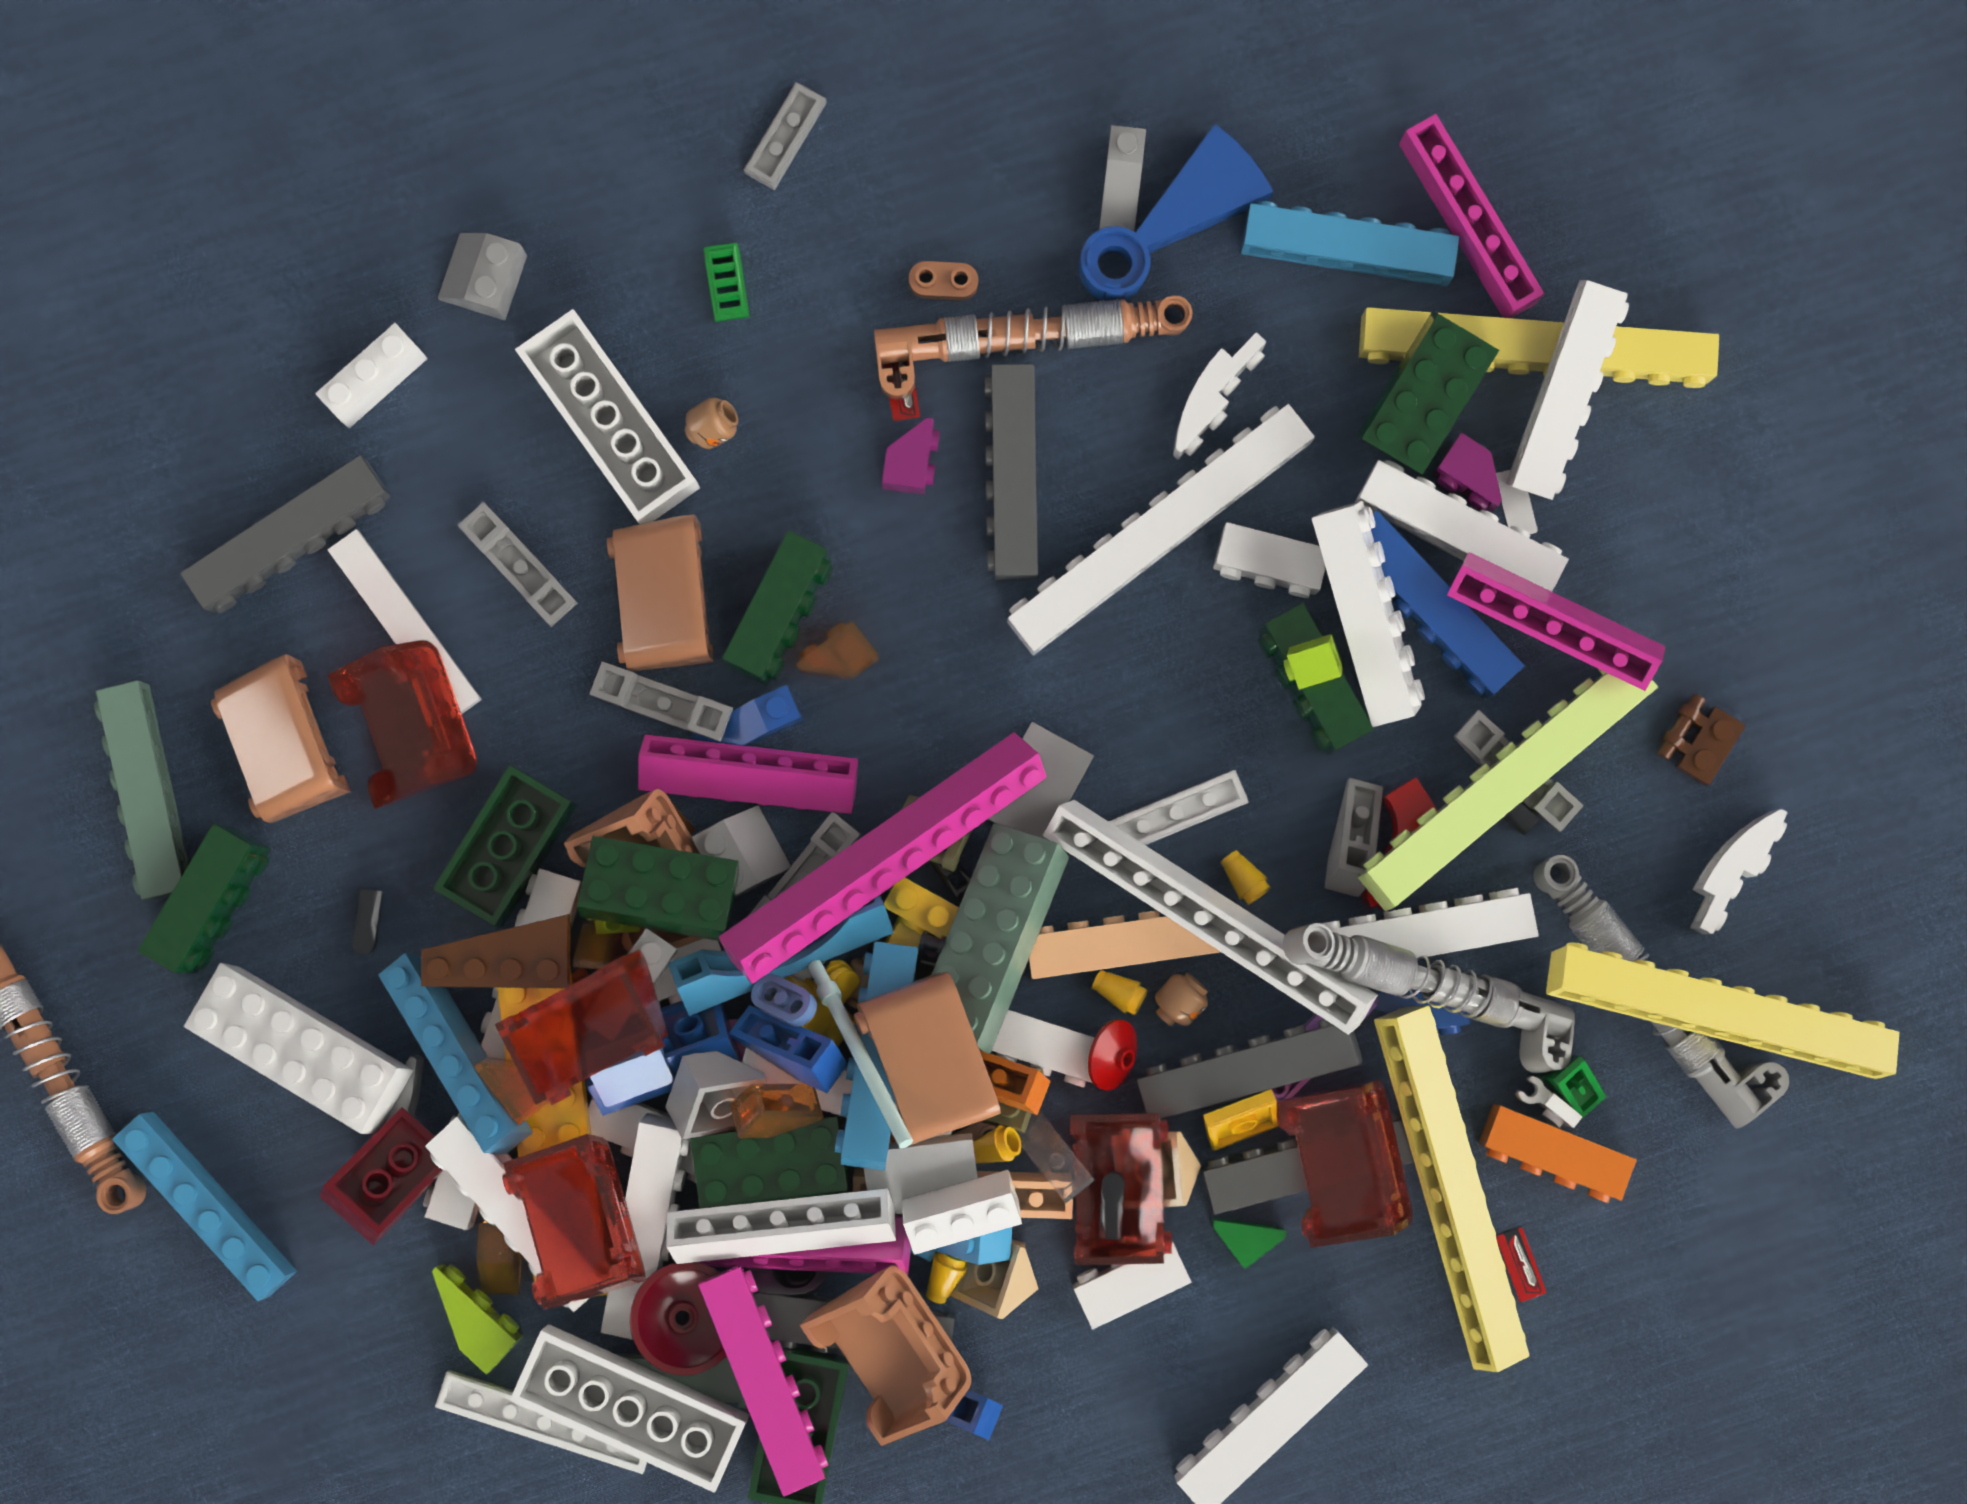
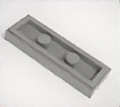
(785, 136)

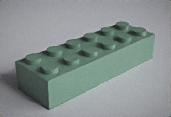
(1000, 925)

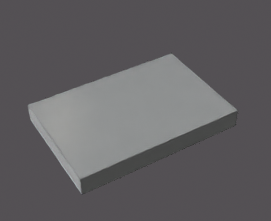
(1064, 769)
(924, 1167)

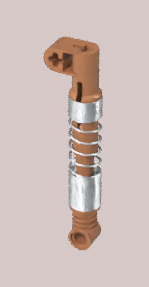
(1079, 325)
(73, 1107)

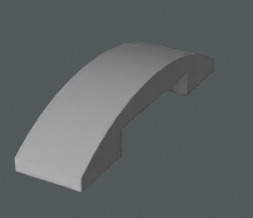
(517, 564)
(661, 702)
(1549, 801)
(826, 843)

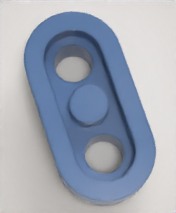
(786, 1001)

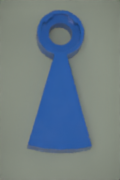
(1209, 189)

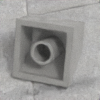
(483, 274)
(749, 841)
(705, 1090)

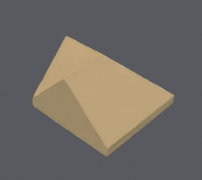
(1179, 1170)
(998, 1285)

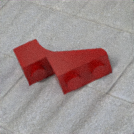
(1404, 807)

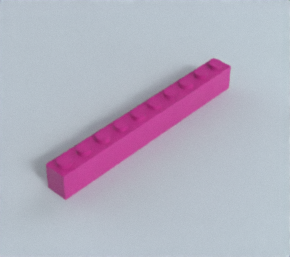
(882, 857)

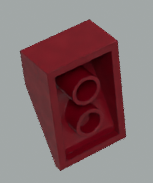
(383, 1177)

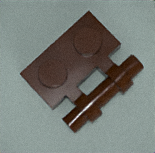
(1710, 744)

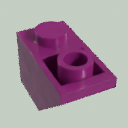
(908, 460)
(1471, 472)

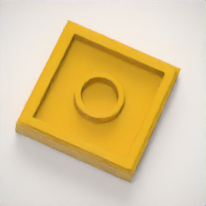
(1241, 1120)

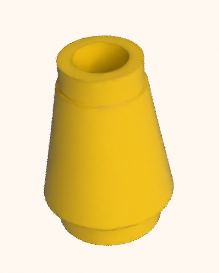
(1245, 877)
(1120, 991)
(997, 1145)
(944, 1276)

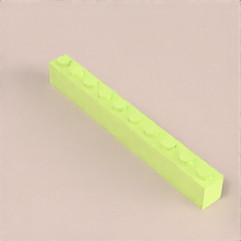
(1498, 787)

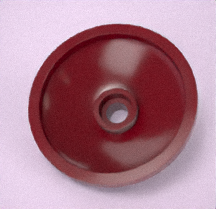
(653, 1327)

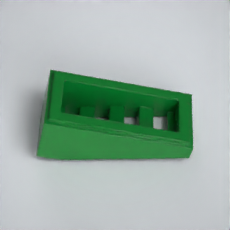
(724, 252)

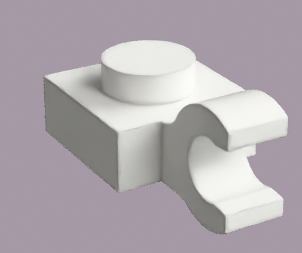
(1555, 1108)

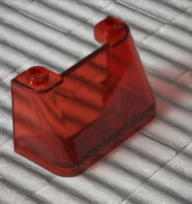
(409, 719)
(585, 1028)
(1133, 1147)
(1348, 1163)
(576, 1220)

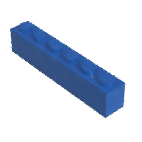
(1441, 619)

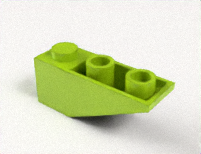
(476, 1326)

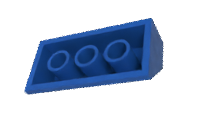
(687, 1035)

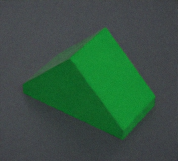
(1576, 1086)
(1247, 1239)

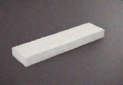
(1184, 809)

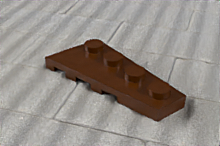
(508, 958)

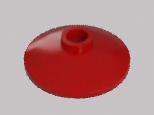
(1112, 1054)

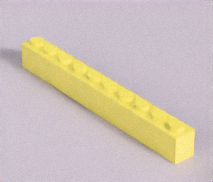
(1530, 344)
(1722, 1011)
(1451, 1188)

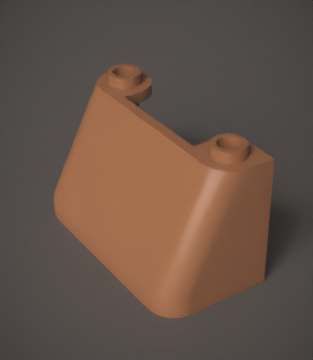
(661, 594)
(278, 740)
(644, 821)
(929, 1056)
(895, 1353)

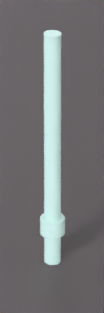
(831, 996)

